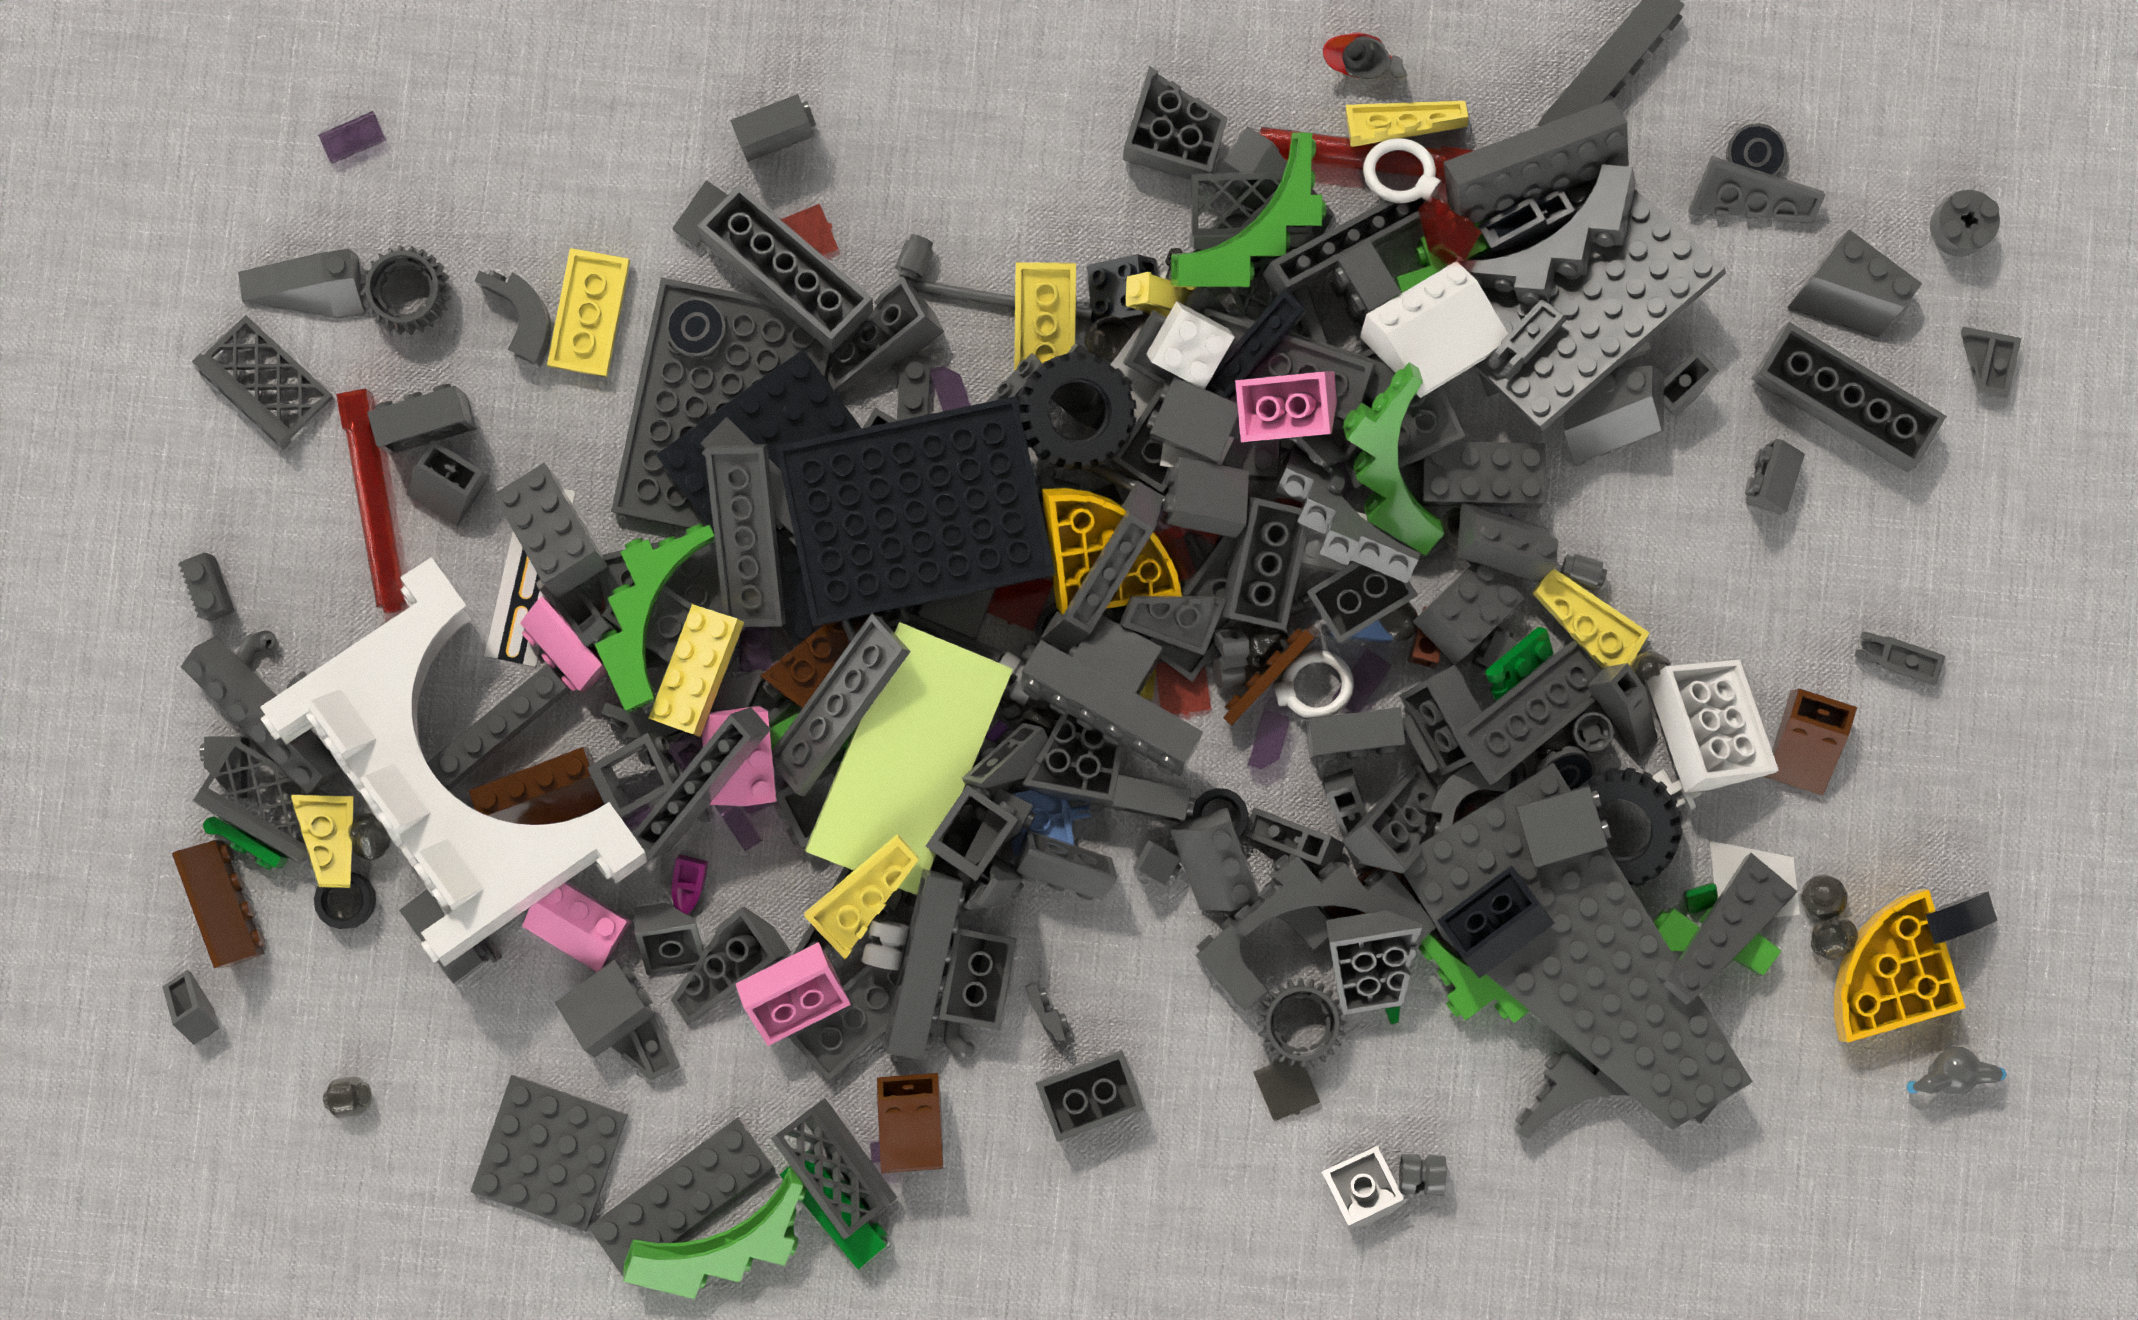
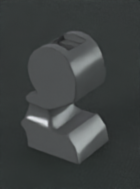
(1234, 648)

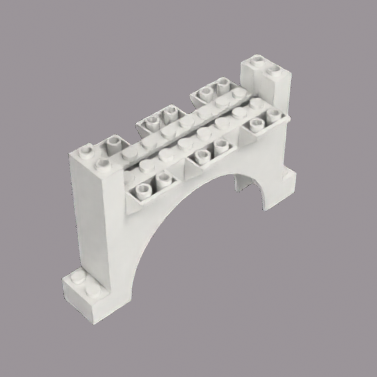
(470, 862)

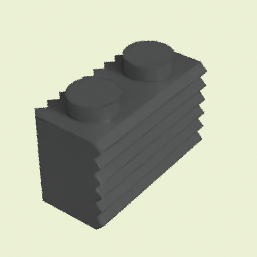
(206, 587)

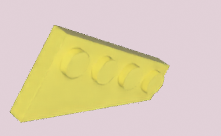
(1595, 625)

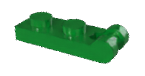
(1519, 662)
(243, 842)

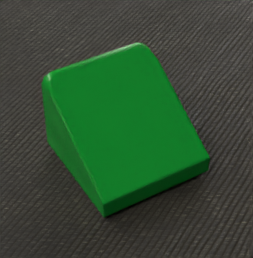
(1700, 897)

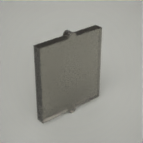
(1286, 1088)

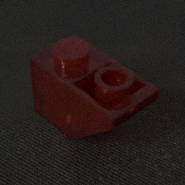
(1447, 233)

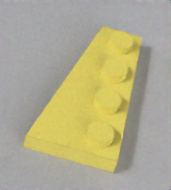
(1400, 120)
(852, 904)

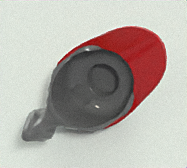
(1361, 56)

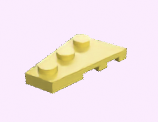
(325, 833)

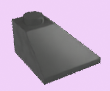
(666, 938)

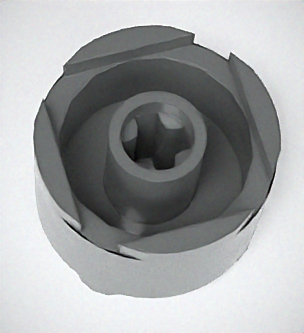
(1980, 215)

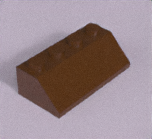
(542, 793)
(219, 903)

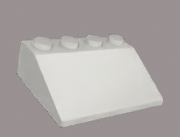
(1436, 326)
(1711, 724)

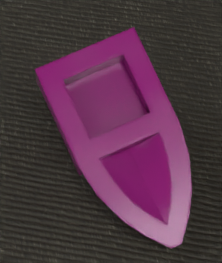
(688, 882)

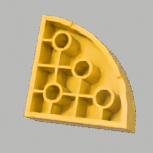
(1078, 532)
(1894, 972)

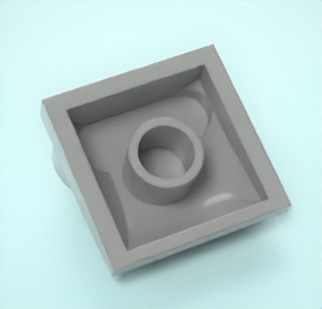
(1364, 1188)

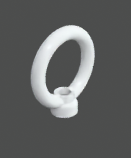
(1426, 186)
(1285, 690)

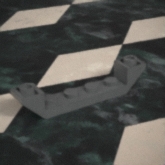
(1108, 571)

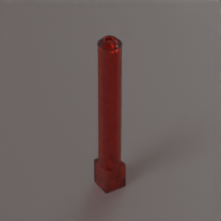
(1338, 153)
(372, 499)

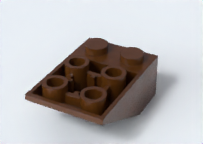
(1811, 740)
(910, 1123)

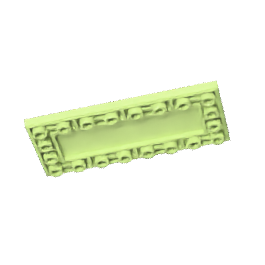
(910, 754)

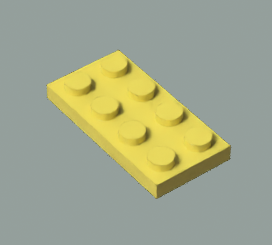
(1044, 309)
(588, 312)
(696, 670)

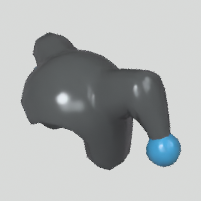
(1956, 1072)

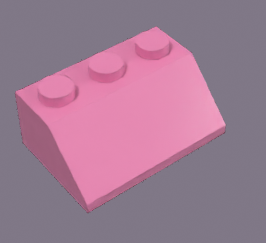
(1286, 406)
(561, 646)
(755, 778)
(577, 925)
(792, 994)

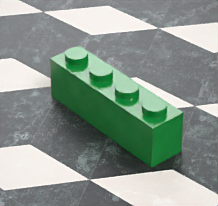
(861, 1244)

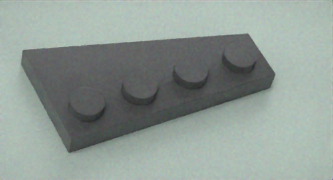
(1753, 194)

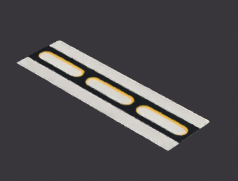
(515, 599)

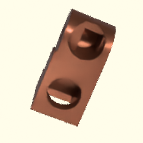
(1423, 650)

